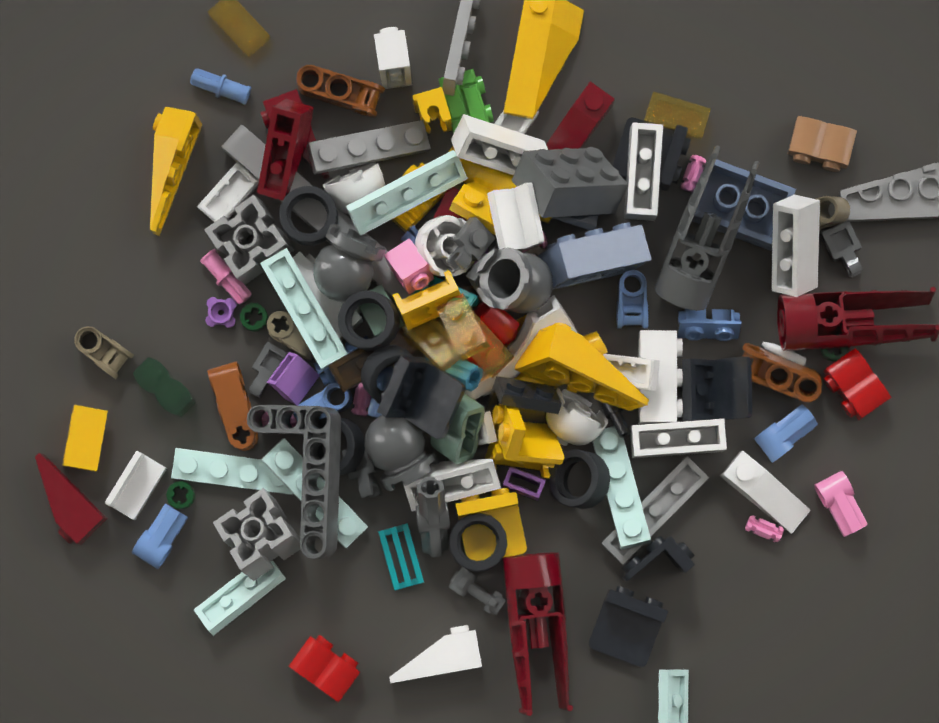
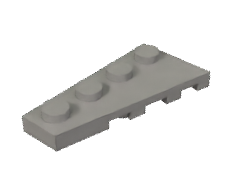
(896, 197)

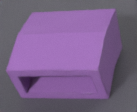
(293, 378)
(527, 477)

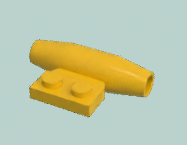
(473, 198)

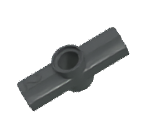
(432, 516)

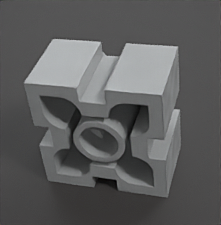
(232, 235)
(258, 534)

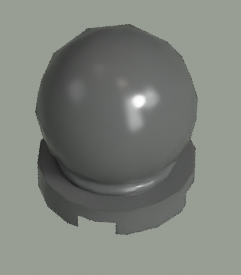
(346, 263)
(514, 280)
(398, 450)

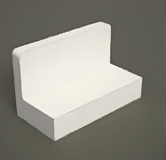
(516, 217)
(135, 485)

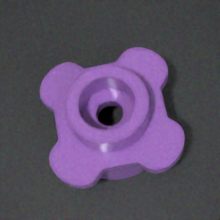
(214, 306)

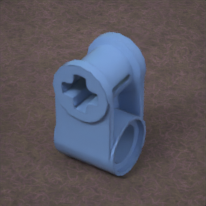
(632, 302)

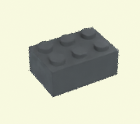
(571, 181)

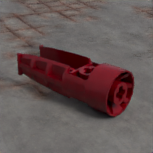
(804, 323)
(533, 575)

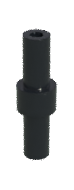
(614, 413)

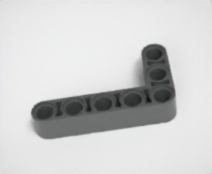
(312, 468)

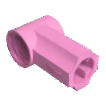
(838, 495)

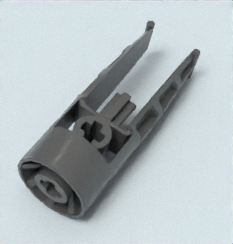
(689, 281)

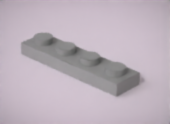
(459, 46)
(368, 147)
(662, 503)

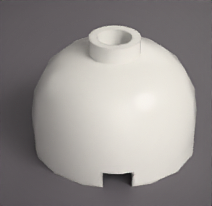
(354, 185)
(436, 243)
(575, 420)

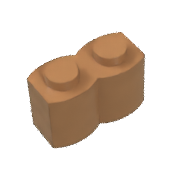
(821, 143)

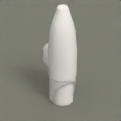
(790, 355)

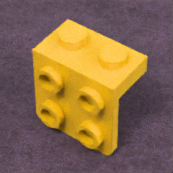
(525, 440)
(479, 539)

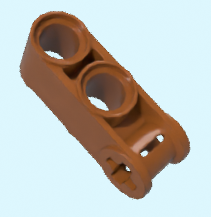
(356, 90)
(766, 362)
(232, 403)

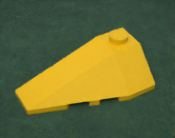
(543, 44)
(173, 146)
(572, 360)

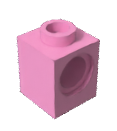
(409, 267)

